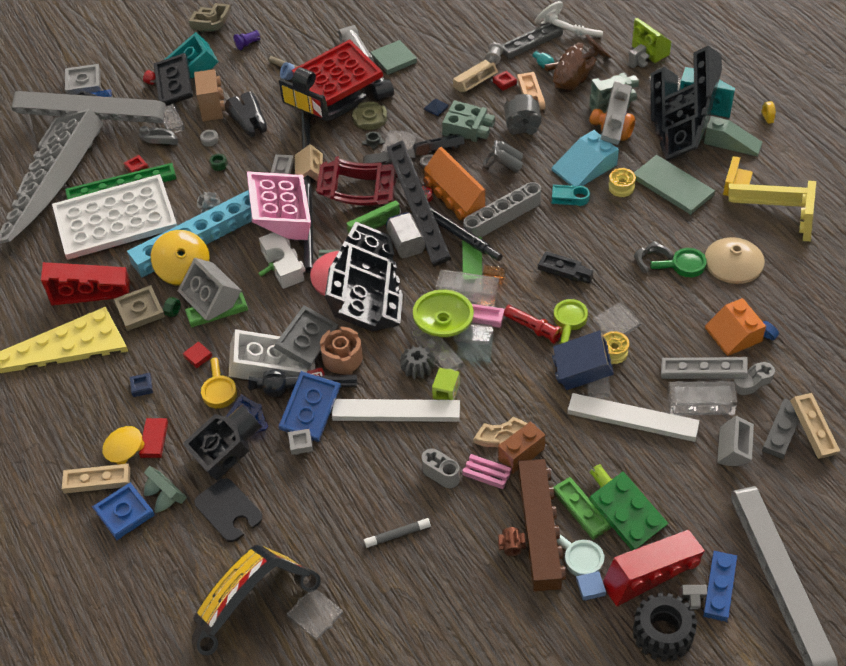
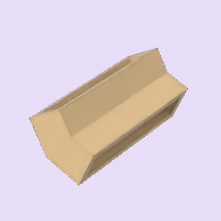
(474, 76)

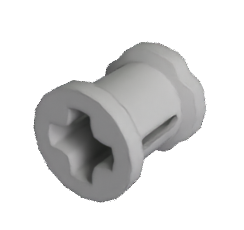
(494, 53)

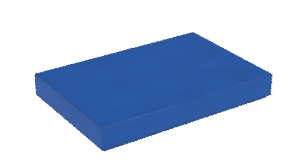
(310, 405)

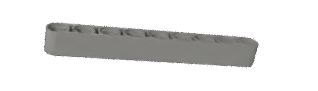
(104, 107)
(783, 578)

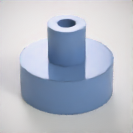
(286, 71)

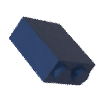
(582, 360)

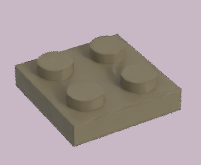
(139, 308)

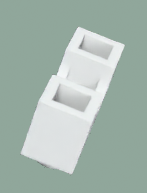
(287, 269)

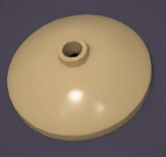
(734, 260)

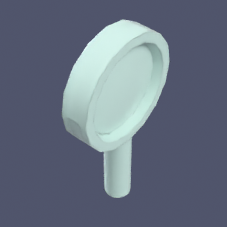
(582, 556)

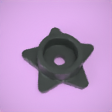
(373, 139)

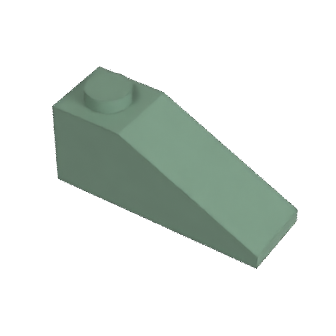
(729, 136)

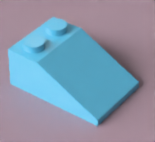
(586, 160)

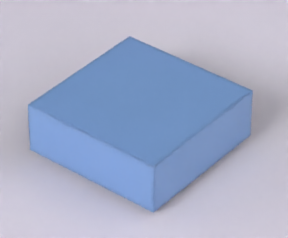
(591, 585)

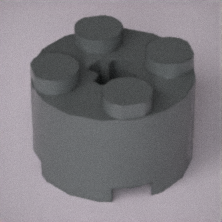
(522, 114)

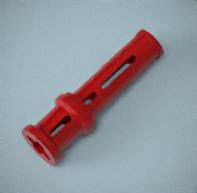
(540, 327)

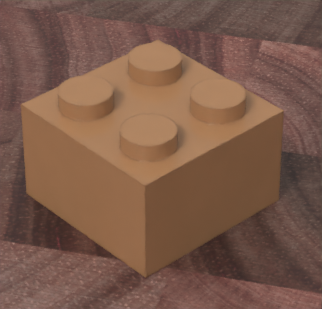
(209, 95)

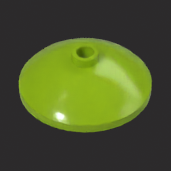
(443, 313)

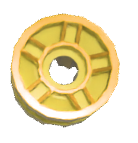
(622, 182)
(620, 344)

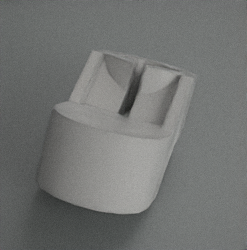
(758, 375)

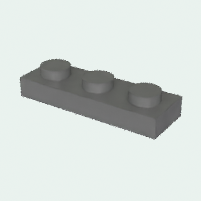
(781, 430)

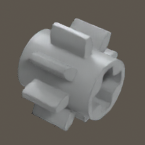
(207, 201)

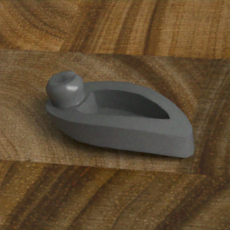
(157, 135)

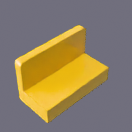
(736, 175)

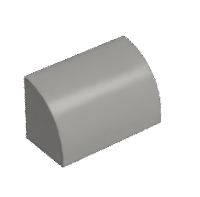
(735, 442)

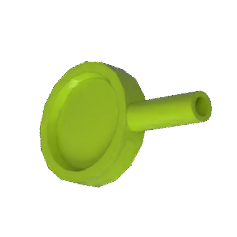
(570, 315)

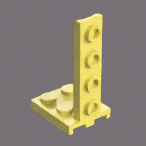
(779, 196)

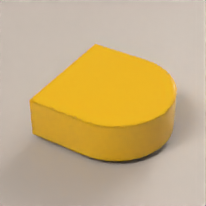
(768, 111)

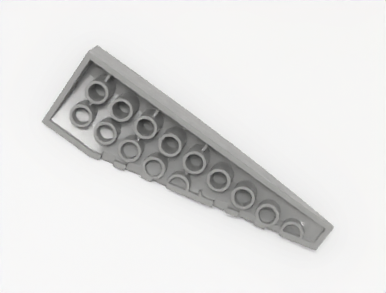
(53, 165)

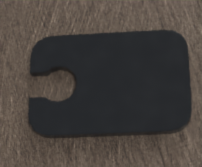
(223, 505)

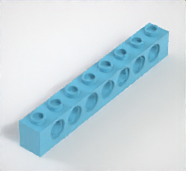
(208, 226)

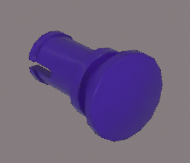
(244, 39)

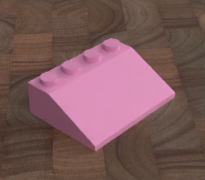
(279, 204)

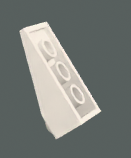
(255, 353)

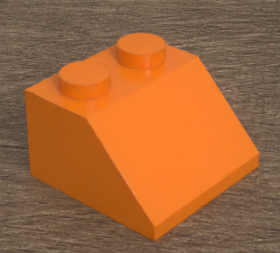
(736, 327)

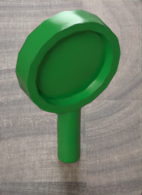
(686, 262)

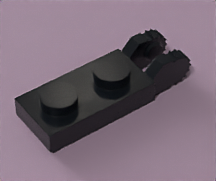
(450, 141)

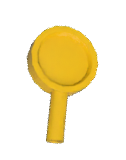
(218, 390)

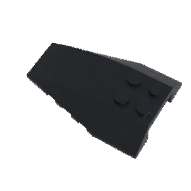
(364, 281)

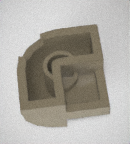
(210, 18)

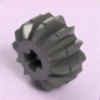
(417, 361)

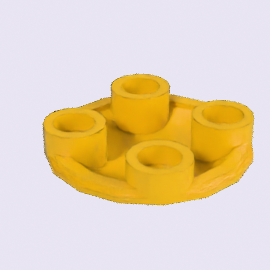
(122, 444)

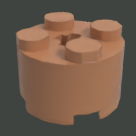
(341, 351)

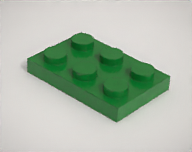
(628, 511)

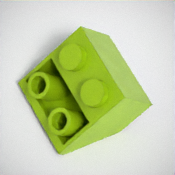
(656, 44)

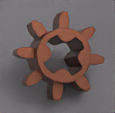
(511, 541)

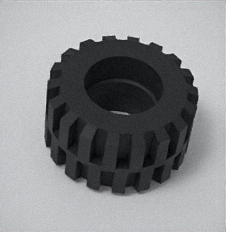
(657, 643)

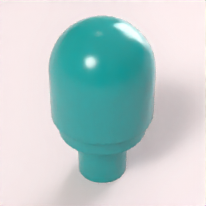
(543, 58)

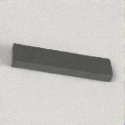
(531, 39)

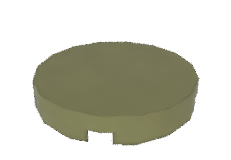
(369, 116)

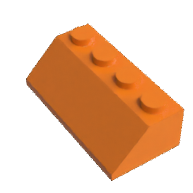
(453, 185)

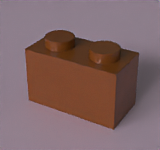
(521, 446)

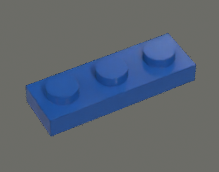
(720, 586)

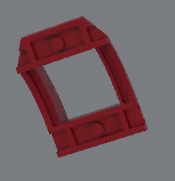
(383, 174)

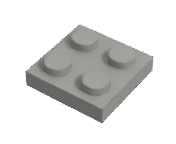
(82, 78)

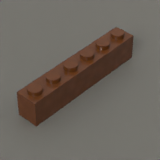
(539, 525)

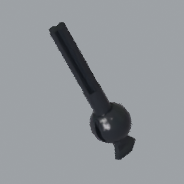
(276, 382)

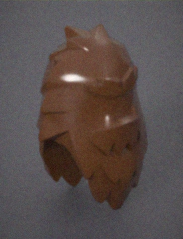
(572, 68)

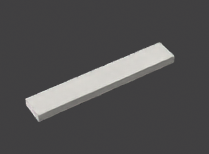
(396, 410)
(633, 417)

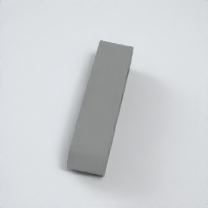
(504, 210)

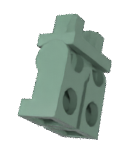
(601, 91)
(467, 121)

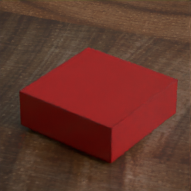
(504, 80)
(135, 164)
(197, 354)

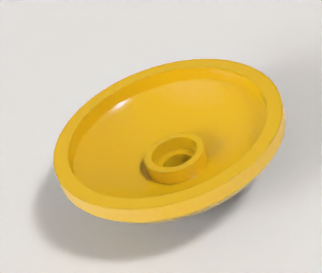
(166, 261)

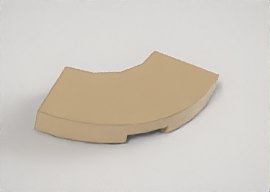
(496, 434)

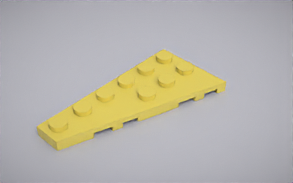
(69, 342)

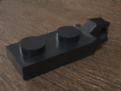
(565, 267)

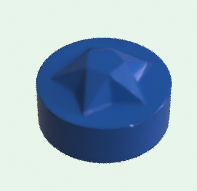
(770, 331)

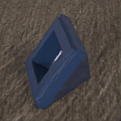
(436, 107)

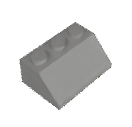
(208, 289)

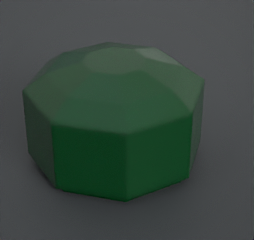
(218, 162)
(172, 307)

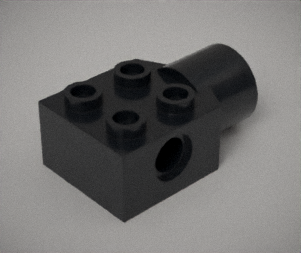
(222, 441)

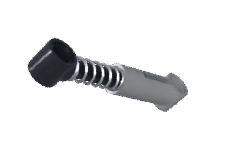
(381, 87)

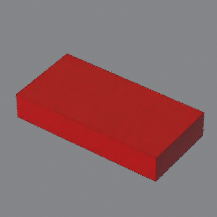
(154, 437)

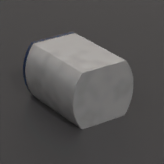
(405, 235)

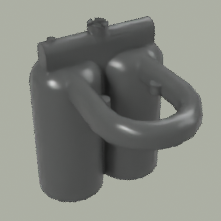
(504, 155)

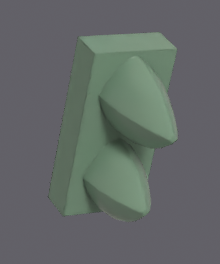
(169, 494)

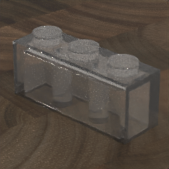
(476, 288)
(702, 398)

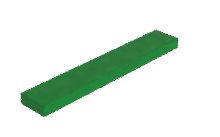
(166, 172)

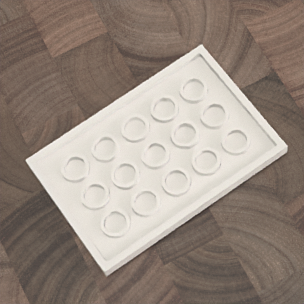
(113, 216)

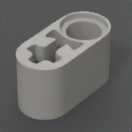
(436, 467)

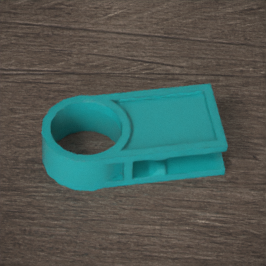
(566, 195)

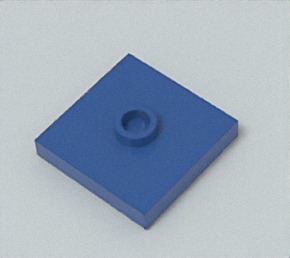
(123, 511)

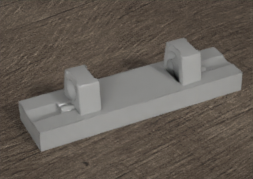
(616, 112)

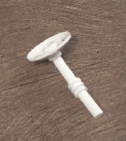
(550, 14)

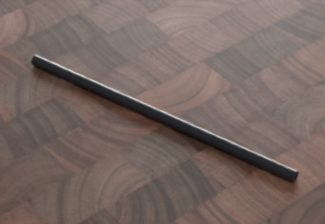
(308, 244)

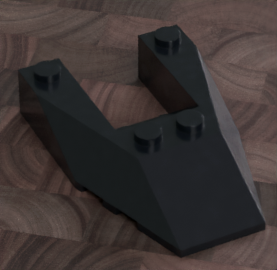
(685, 113)

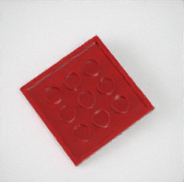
(341, 72)

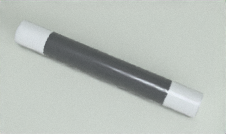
(398, 532)

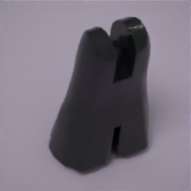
(246, 113)

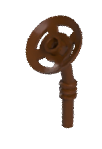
(593, 51)

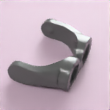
(652, 247)

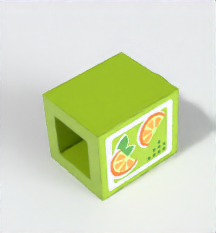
(446, 384)

